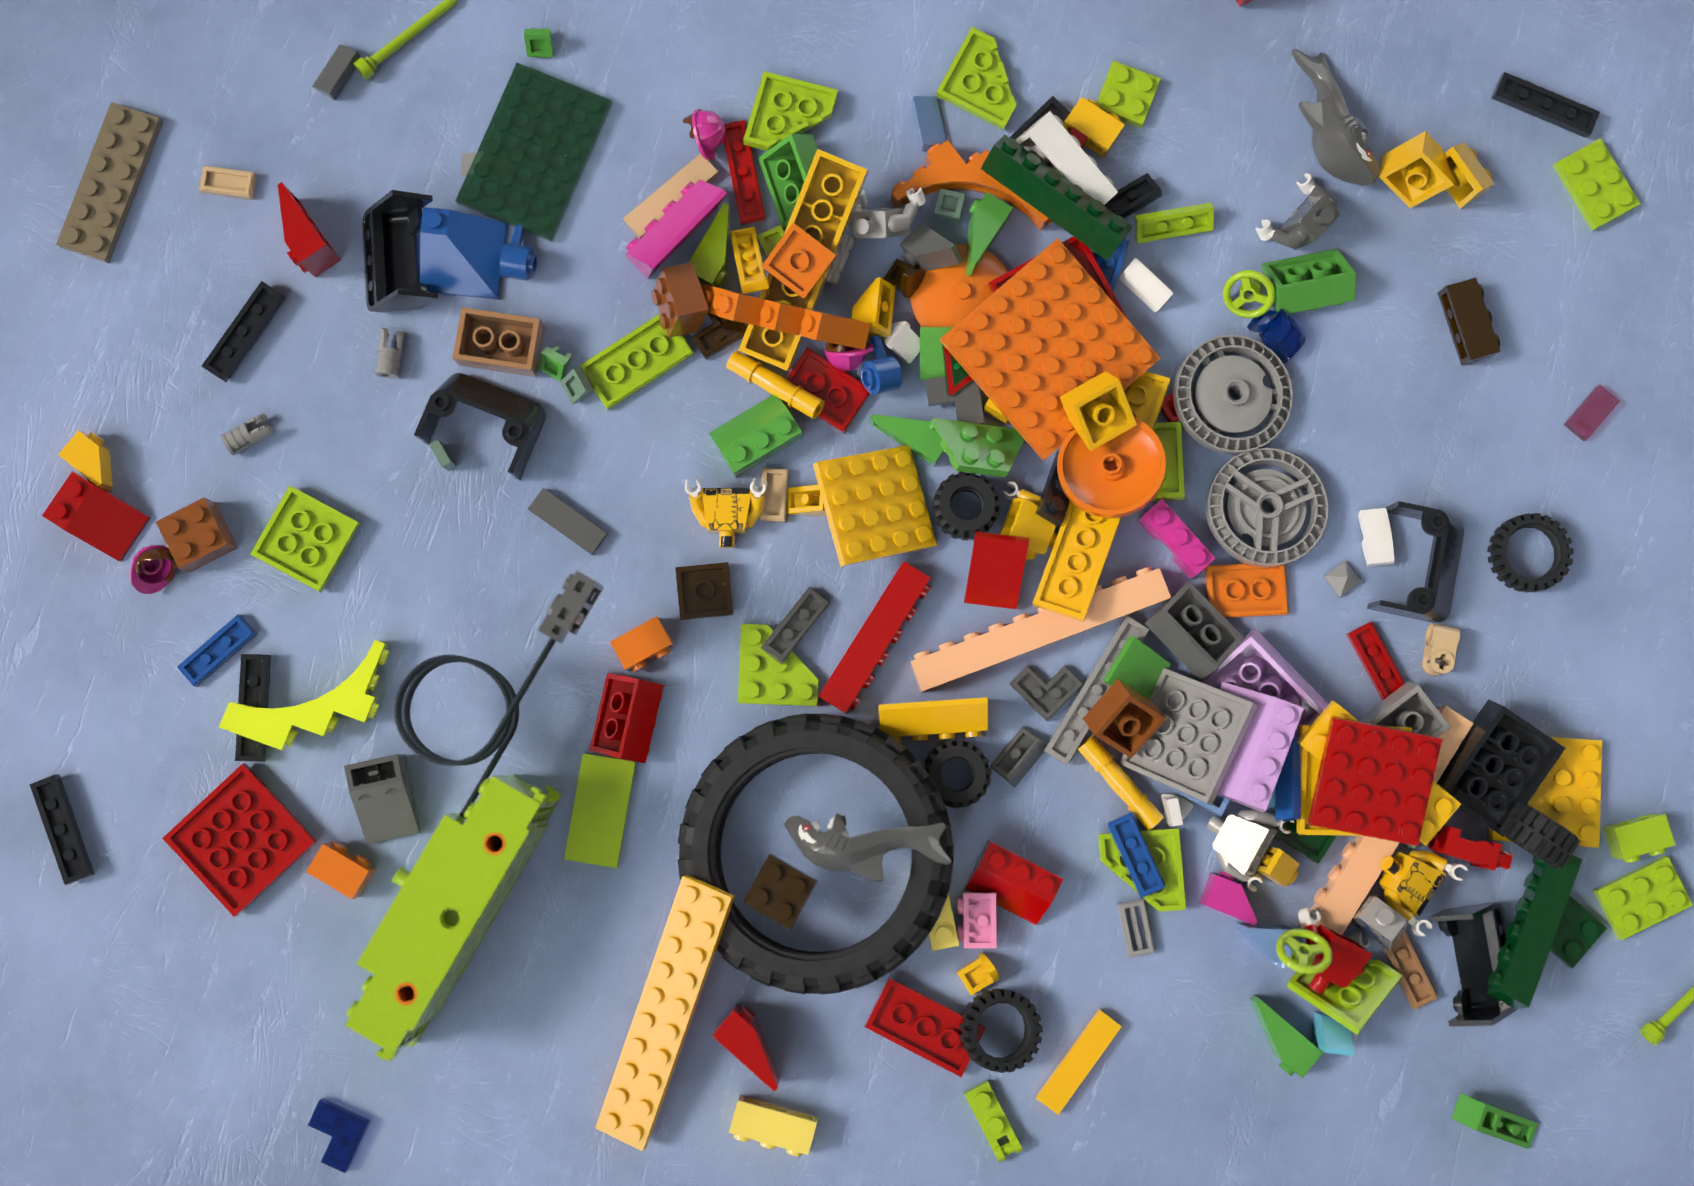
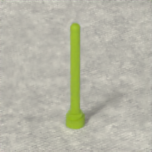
(368, 65)
(1655, 1031)

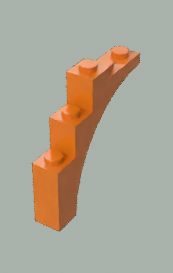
(950, 172)
(786, 317)

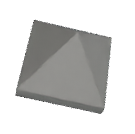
(1342, 578)

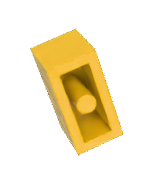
(1098, 126)

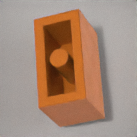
(642, 644)
(341, 869)

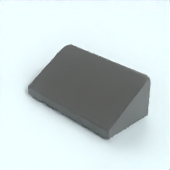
(337, 72)
(1018, 756)

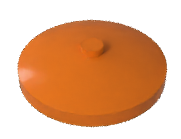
(950, 294)
(1115, 476)

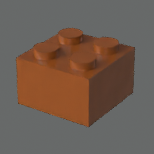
(679, 300)
(196, 535)
(1124, 718)

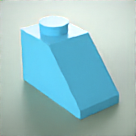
(1331, 1035)

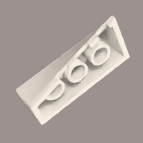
(1063, 152)

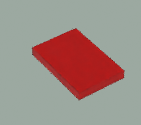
(840, 391)
(996, 570)

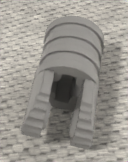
(388, 357)
(247, 434)

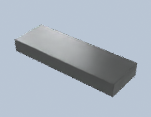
(567, 521)
(795, 625)

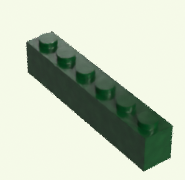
(1056, 197)
(1532, 932)

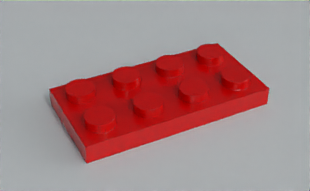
(920, 1026)

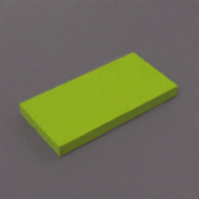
(634, 362)
(600, 810)

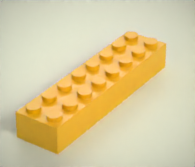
(823, 213)

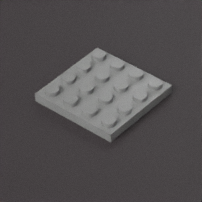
(1196, 739)

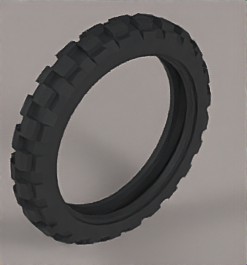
(921, 804)

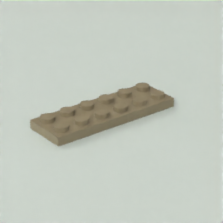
(109, 182)

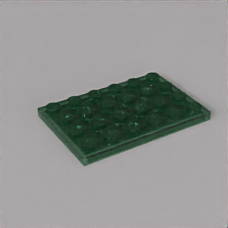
(534, 152)

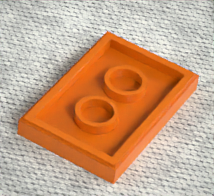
(1246, 590)

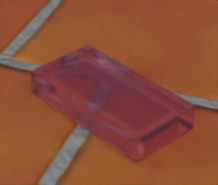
(1591, 412)

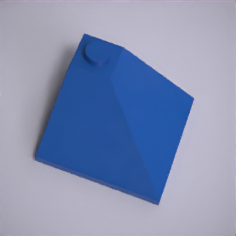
(461, 253)

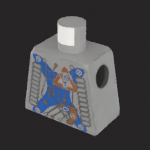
(1380, 922)

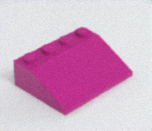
(675, 227)

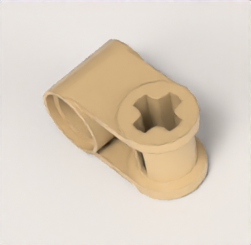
(1440, 644)

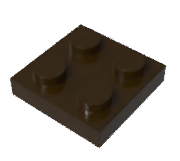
(704, 591)
(780, 891)

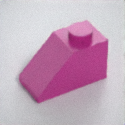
(1227, 897)

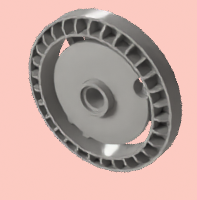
(1246, 381)
(1277, 490)

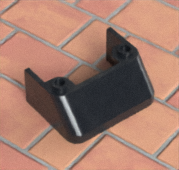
(391, 253)
(522, 415)
(1433, 600)
(1477, 938)

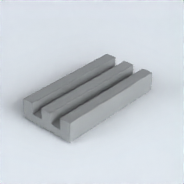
(1125, 930)

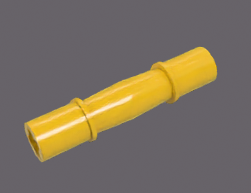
(775, 384)
(1120, 782)

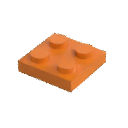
(798, 260)

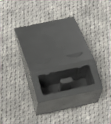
(383, 798)

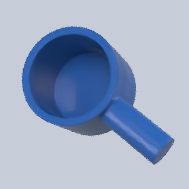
(517, 260)
(882, 373)

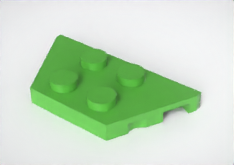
(978, 446)

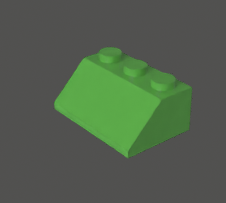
(785, 171)
(1311, 281)
(756, 435)

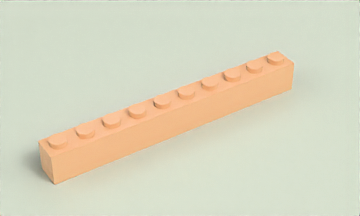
(1036, 631)
(1360, 865)

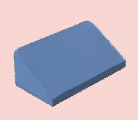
(928, 121)

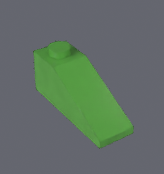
(986, 222)
(911, 432)
(1285, 1041)
(1494, 1121)

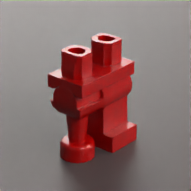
(1476, 852)

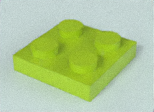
(1128, 93)

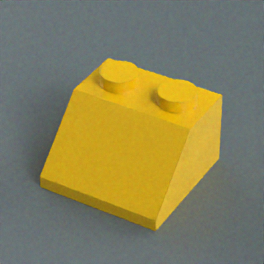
(1416, 170)
(1468, 173)
(1098, 410)

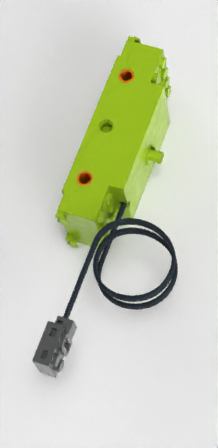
(465, 865)

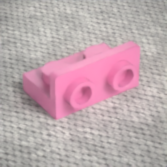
(978, 920)

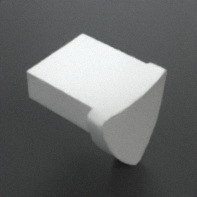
(903, 341)
(1175, 809)

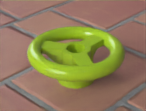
(1250, 281)
(1303, 954)

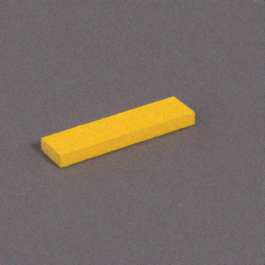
(748, 260)
(1078, 1061)

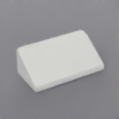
(1146, 285)

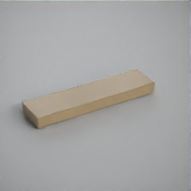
(652, 206)

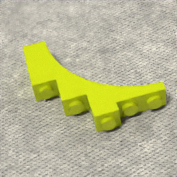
(277, 725)

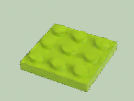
(305, 539)

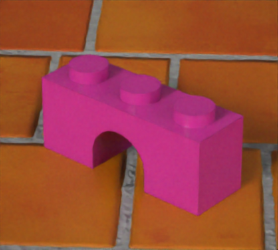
(1185, 547)

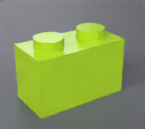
(1638, 837)

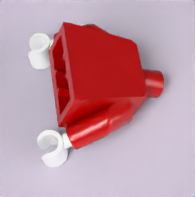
(1348, 953)

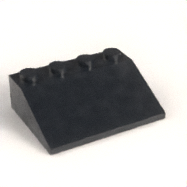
(1498, 765)

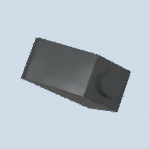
(929, 249)

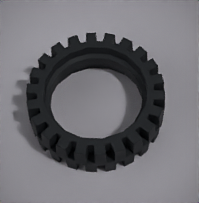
(1559, 543)
(1031, 1030)

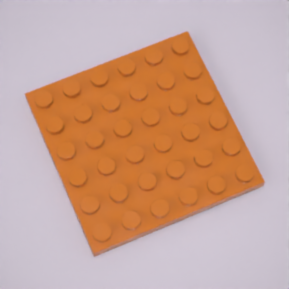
(1044, 338)

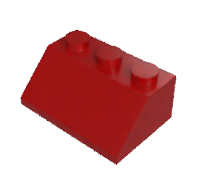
(626, 718)
(1018, 883)

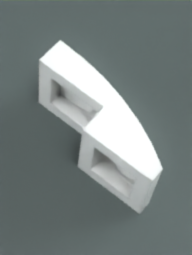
(1377, 537)

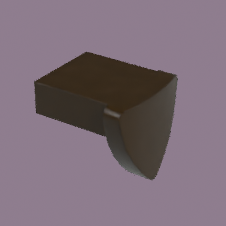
(904, 277)

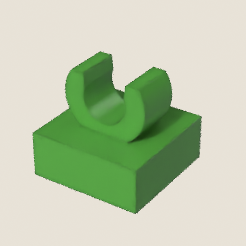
(538, 42)
(554, 363)

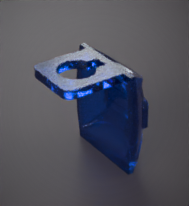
(1279, 334)

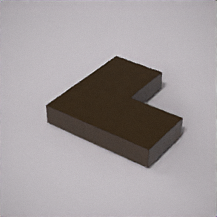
(718, 335)

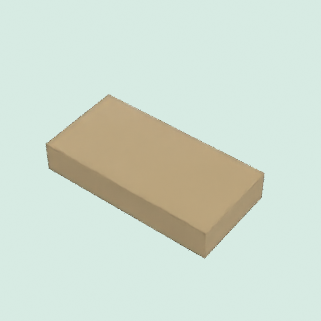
(227, 182)
(775, 495)

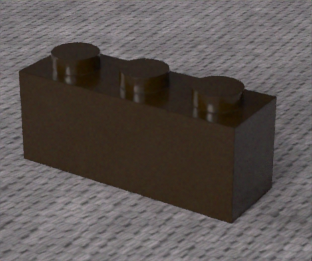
(1469, 321)

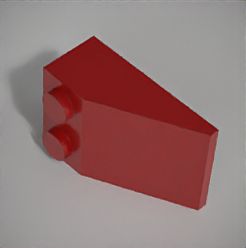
(303, 237)
(96, 516)
(744, 1039)

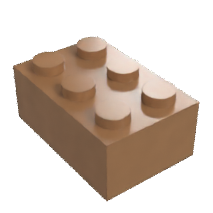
(498, 342)

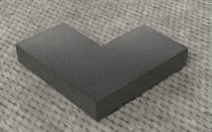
(967, 400)
(1049, 696)

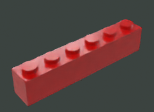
(874, 637)

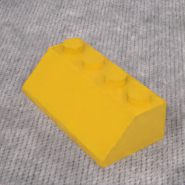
(934, 717)

